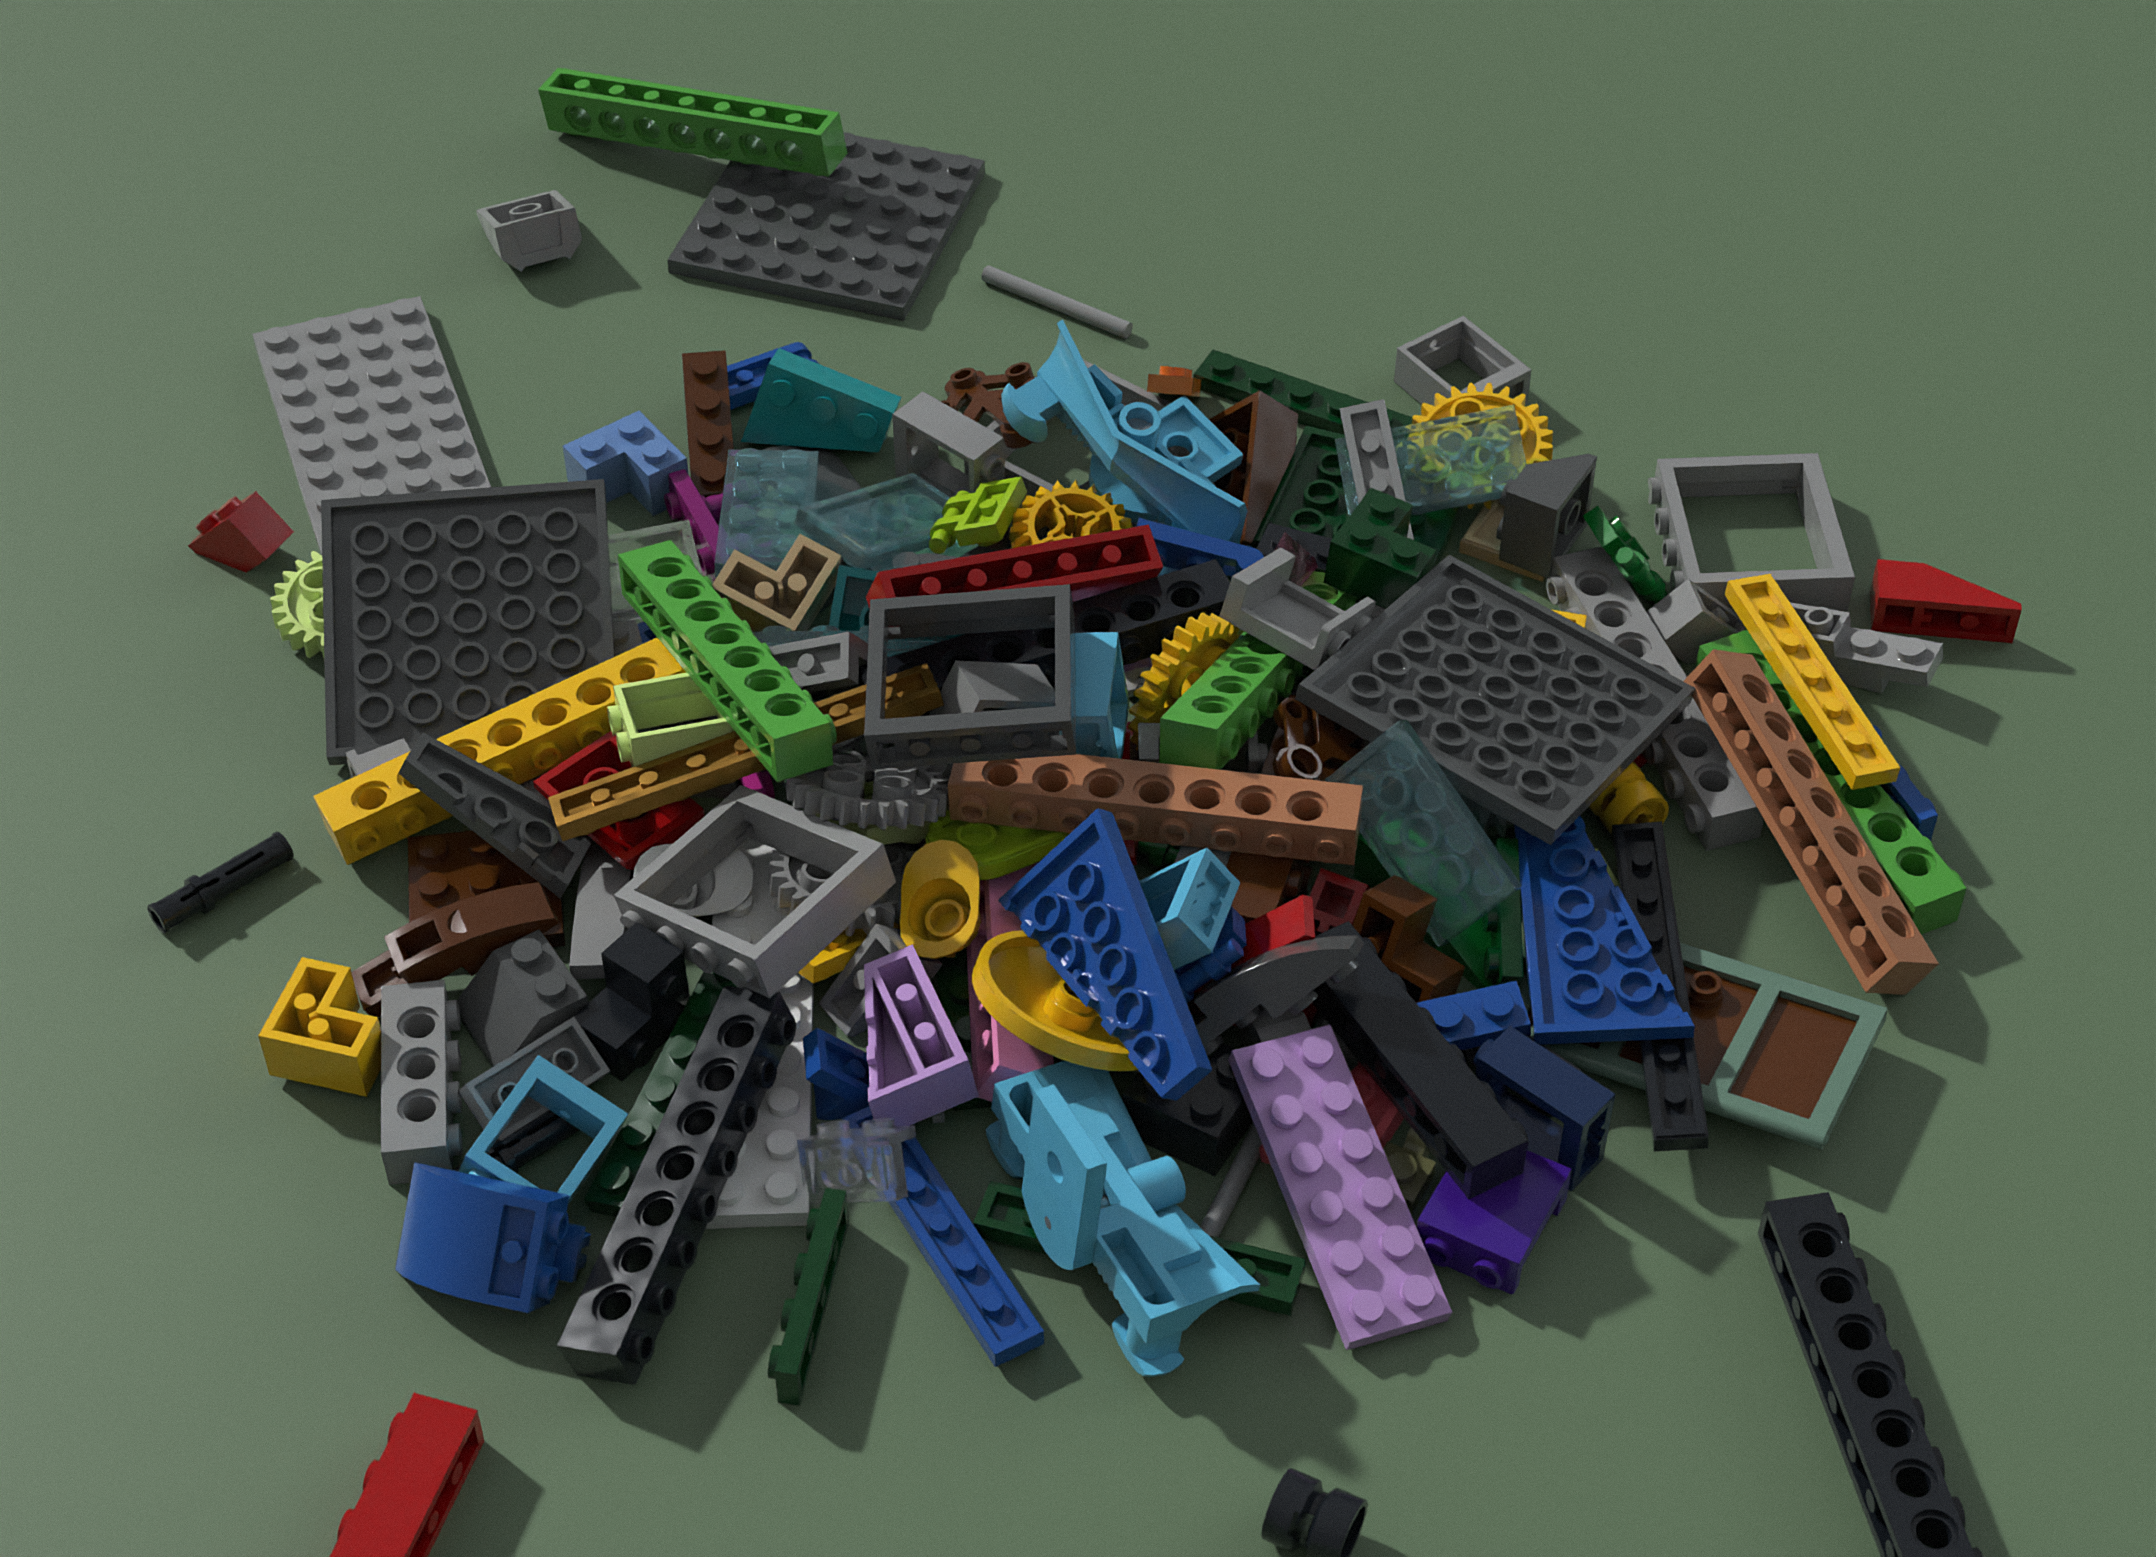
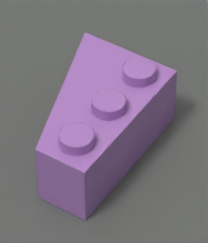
(911, 1046)

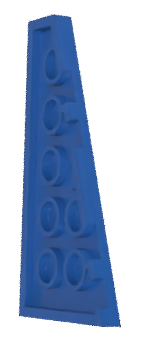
(1107, 948)
(1587, 951)

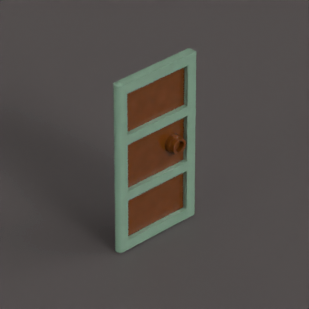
(1764, 1046)

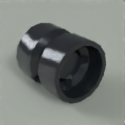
(1335, 1521)

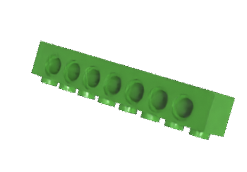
(694, 121)
(727, 661)
(1235, 695)
(1908, 859)

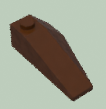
(1267, 438)

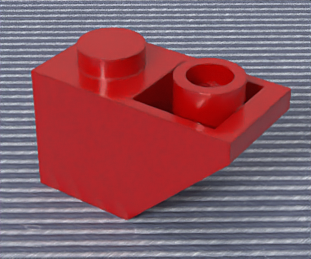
(241, 533)

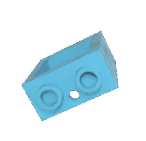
(1100, 695)
(1190, 904)
(566, 1099)

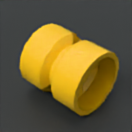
(1630, 800)

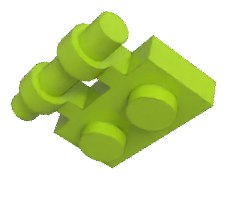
(978, 516)

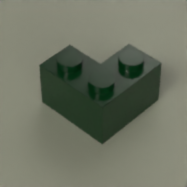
(1373, 552)

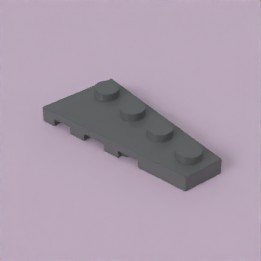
(496, 810)

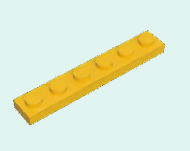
(1812, 682)

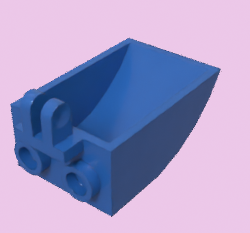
(488, 1239)

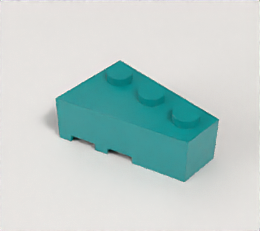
(818, 408)

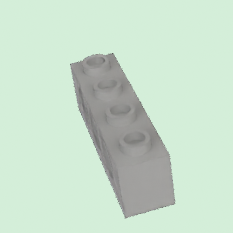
(417, 1078)

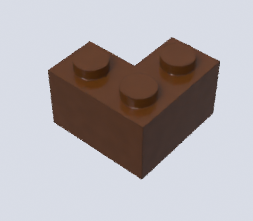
(1396, 922)

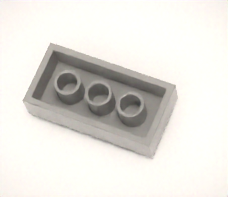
(563, 1047)

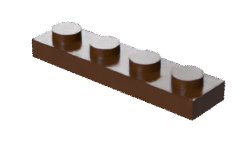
(707, 419)

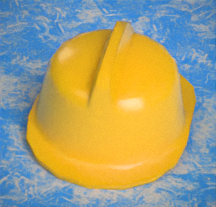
(940, 900)

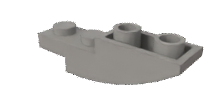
(1870, 657)

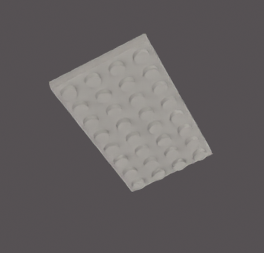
(368, 406)

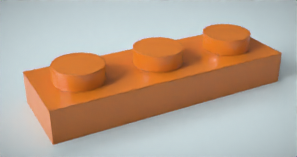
(1174, 382)

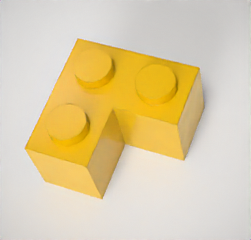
(319, 1034)

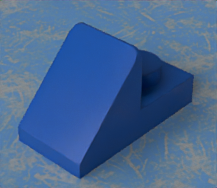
(837, 1073)

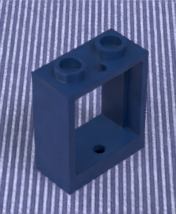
(1556, 1088)

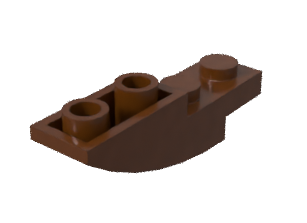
(454, 938)

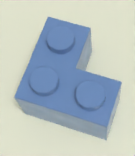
(629, 458)

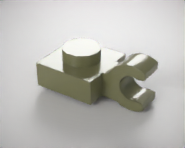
(1411, 1167)

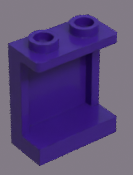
(1496, 1229)

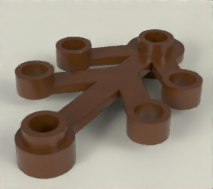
(971, 388)
(1303, 761)

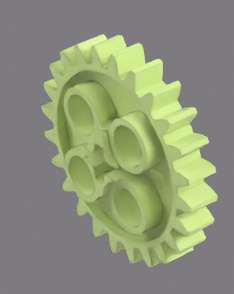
(300, 606)

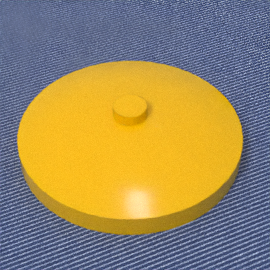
(1040, 1007)

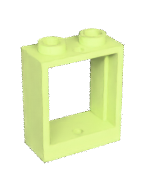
(657, 704)

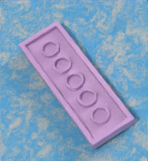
(1339, 1187)

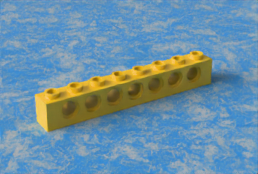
(513, 741)

